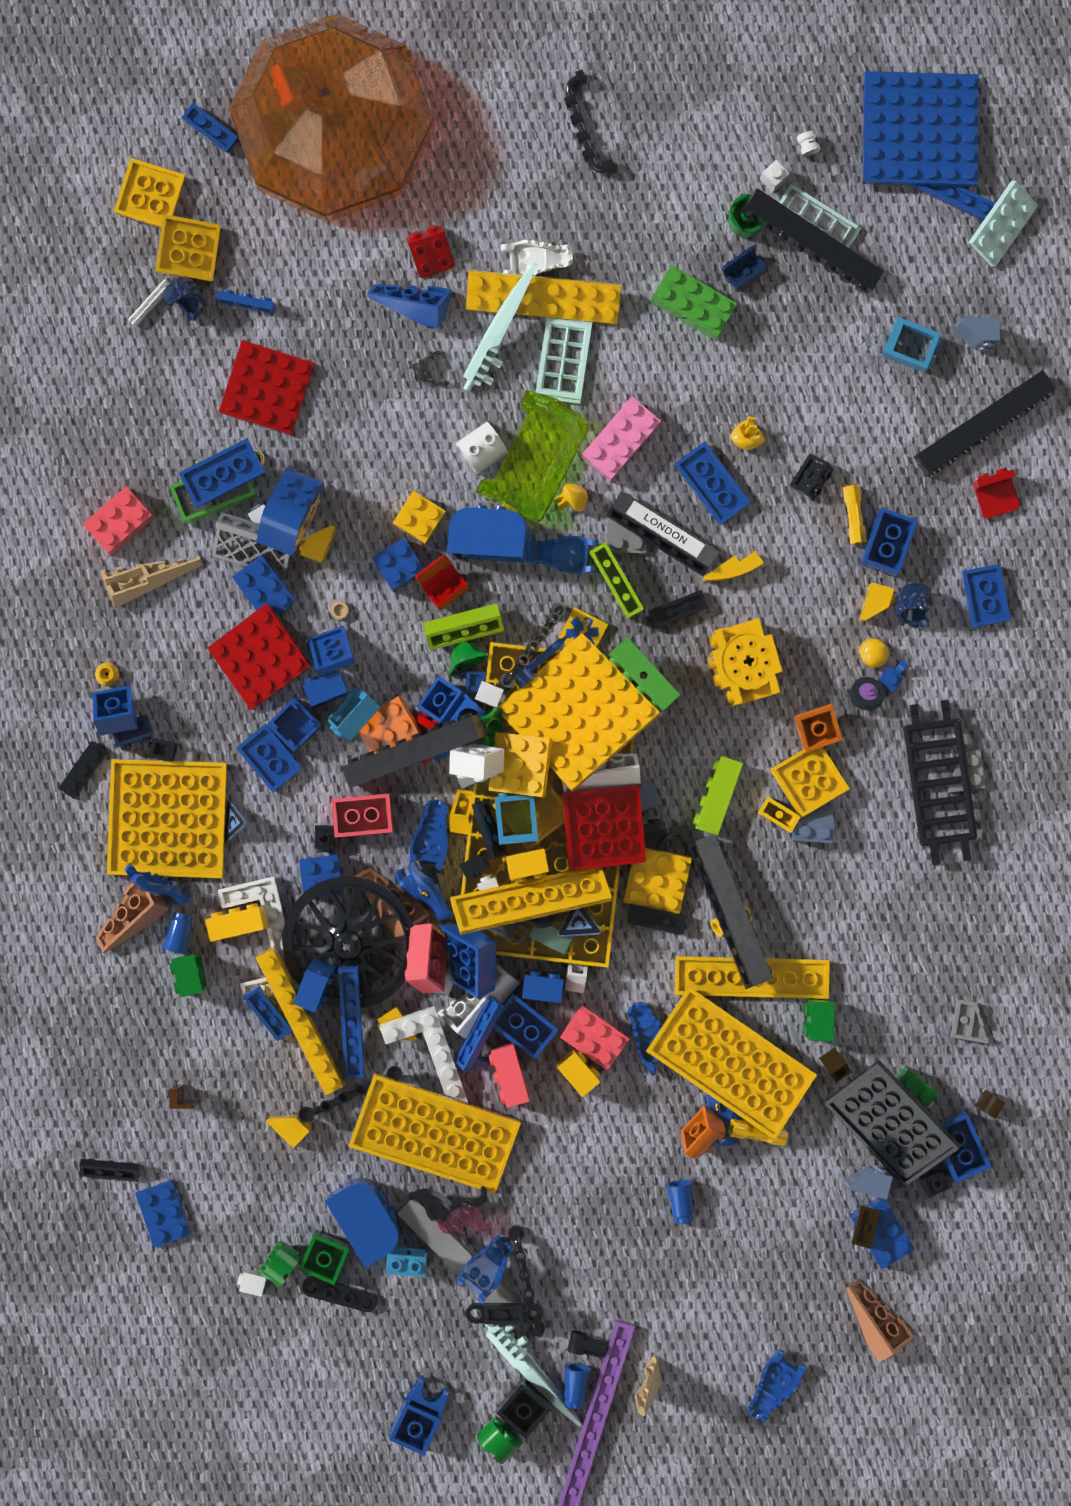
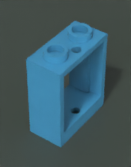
(903, 359)
(352, 714)
(504, 797)
(409, 1265)

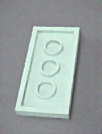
(1003, 223)

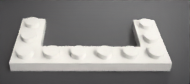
(268, 894)
(429, 1023)

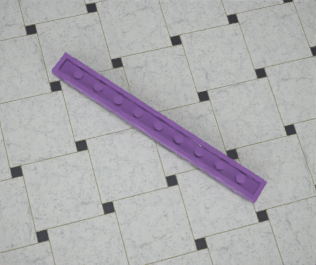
(596, 1414)

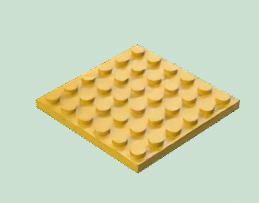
(583, 709)
(167, 818)

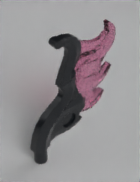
(454, 1213)

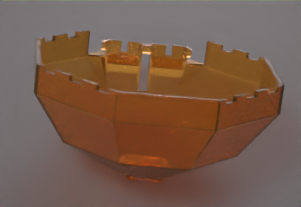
(339, 148)

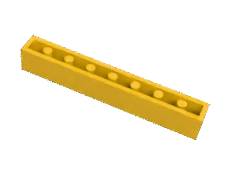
(300, 1021)

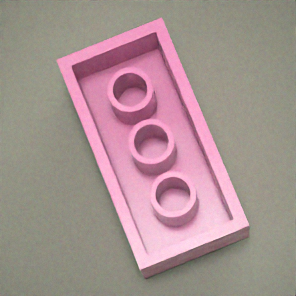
(621, 439)

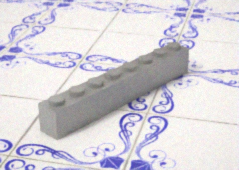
(449, 1247)

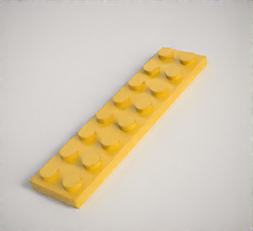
(545, 296)
(530, 899)
(721, 978)

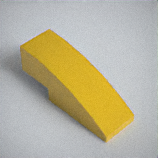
(734, 568)

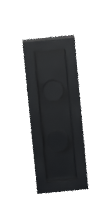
(678, 609)
(83, 770)
(488, 827)
(657, 919)
(109, 1170)

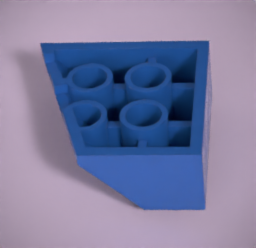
(470, 960)

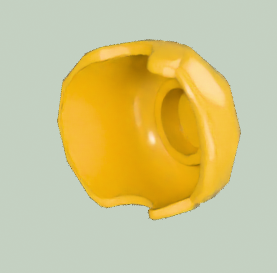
(874, 652)

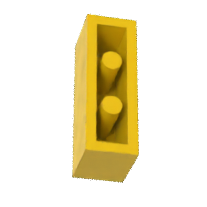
(237, 922)

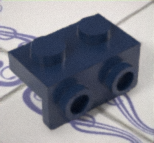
(744, 269)
(142, 734)

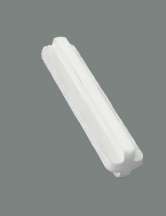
(148, 305)

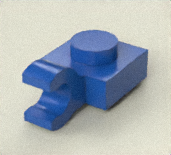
(891, 677)

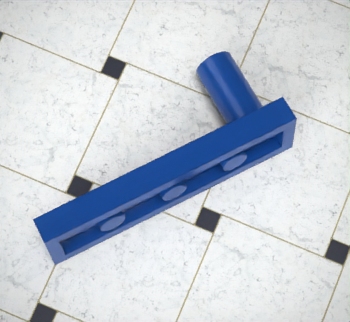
(469, 1053)

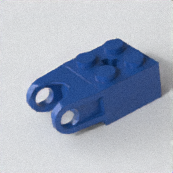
(448, 702)
(420, 1411)

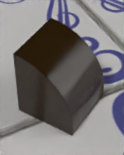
(835, 1065)
(990, 1104)

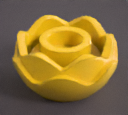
(113, 673)

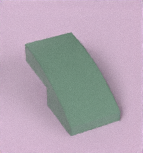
(550, 938)

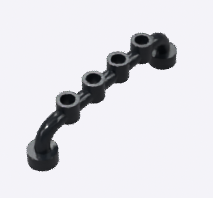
(582, 135)
(556, 612)
(307, 1114)
(516, 1234)

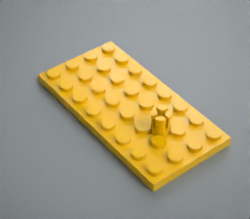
(731, 1063)
(434, 1133)

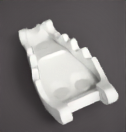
(546, 255)

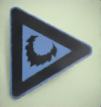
(234, 822)
(578, 923)

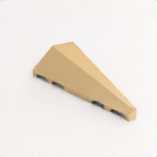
(132, 583)
(650, 1386)

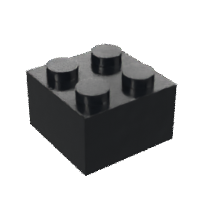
(523, 1408)

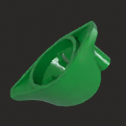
(464, 657)
(492, 724)

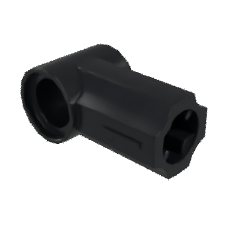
(582, 1344)

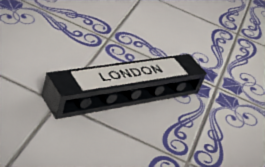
(662, 533)

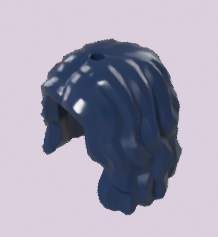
(185, 294)
(913, 605)

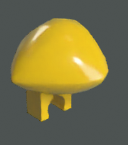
(747, 435)
(572, 495)

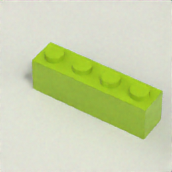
(616, 580)
(463, 626)
(718, 796)

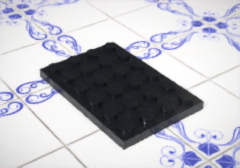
(892, 1123)

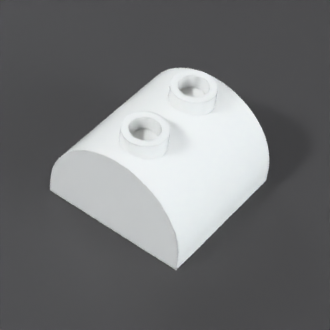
(482, 447)

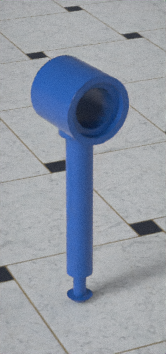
(526, 674)

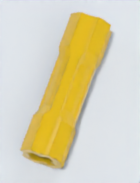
(856, 530)
(743, 1130)

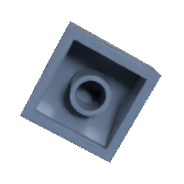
(979, 332)
(816, 826)
(870, 1181)

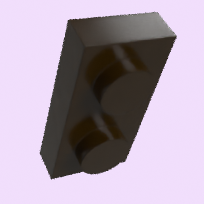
(865, 1226)

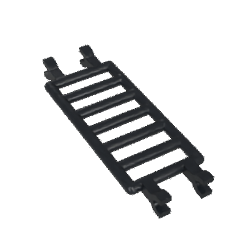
(917, 785)

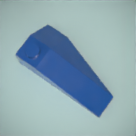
(422, 306)

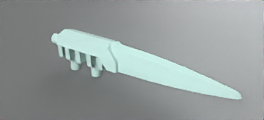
(487, 351)
(524, 1362)

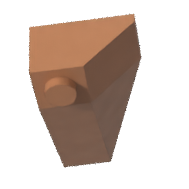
(417, 910)
(131, 916)
(880, 1328)

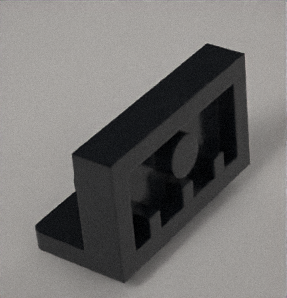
(812, 476)

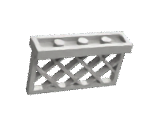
(248, 529)

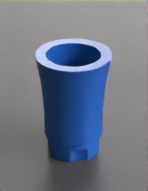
(178, 934)
(681, 1200)
(575, 1384)

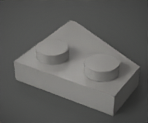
(624, 541)
(975, 772)
(967, 1022)

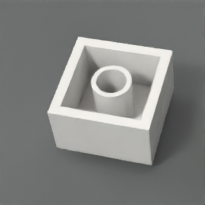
(476, 761)

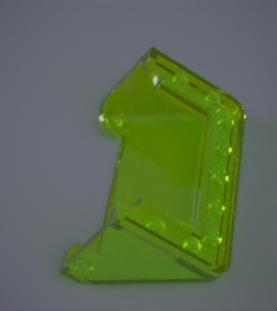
(537, 457)

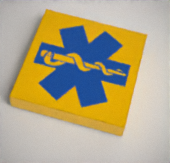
(581, 622)

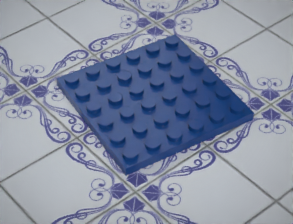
(920, 129)

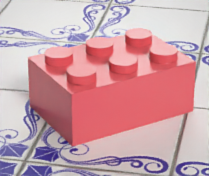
(118, 521)
(362, 815)
(426, 959)
(594, 1037)
(509, 1074)

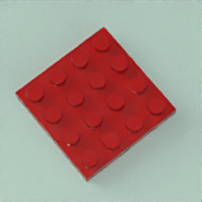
(266, 387)
(259, 656)
(604, 827)

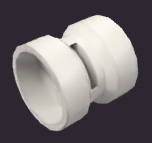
(808, 143)

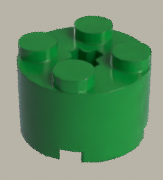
(738, 223)
(280, 1263)
(499, 1440)

